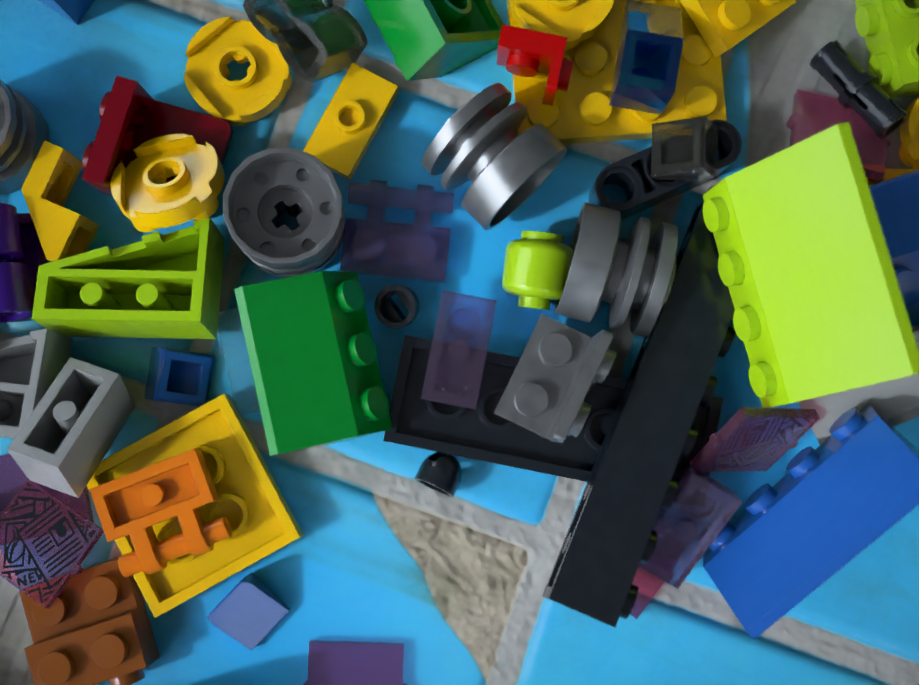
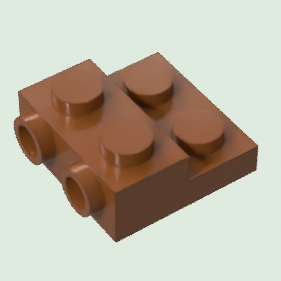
(91, 631)

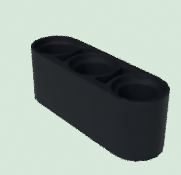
(642, 190)

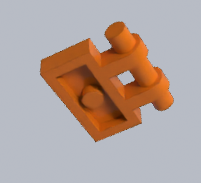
(156, 495)

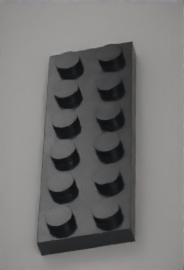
(494, 439)

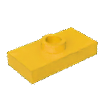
(351, 120)

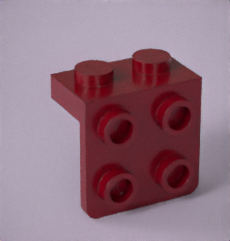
(133, 117)

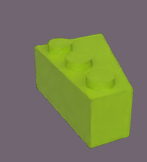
(137, 290)

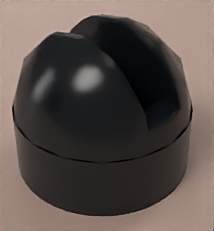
(390, 313)
(440, 473)

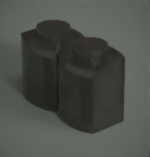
(311, 34)

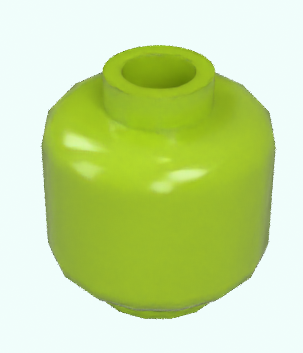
(536, 268)

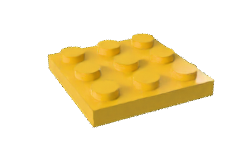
(246, 495)

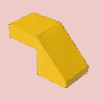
(45, 192)

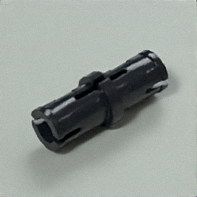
(858, 89)

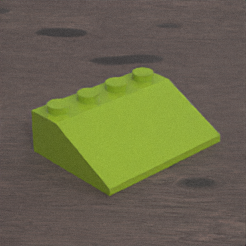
(810, 272)

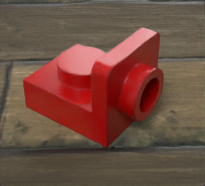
(535, 52)

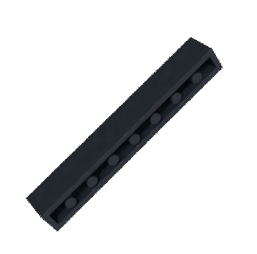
(647, 438)

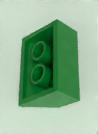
(436, 35)
(313, 360)

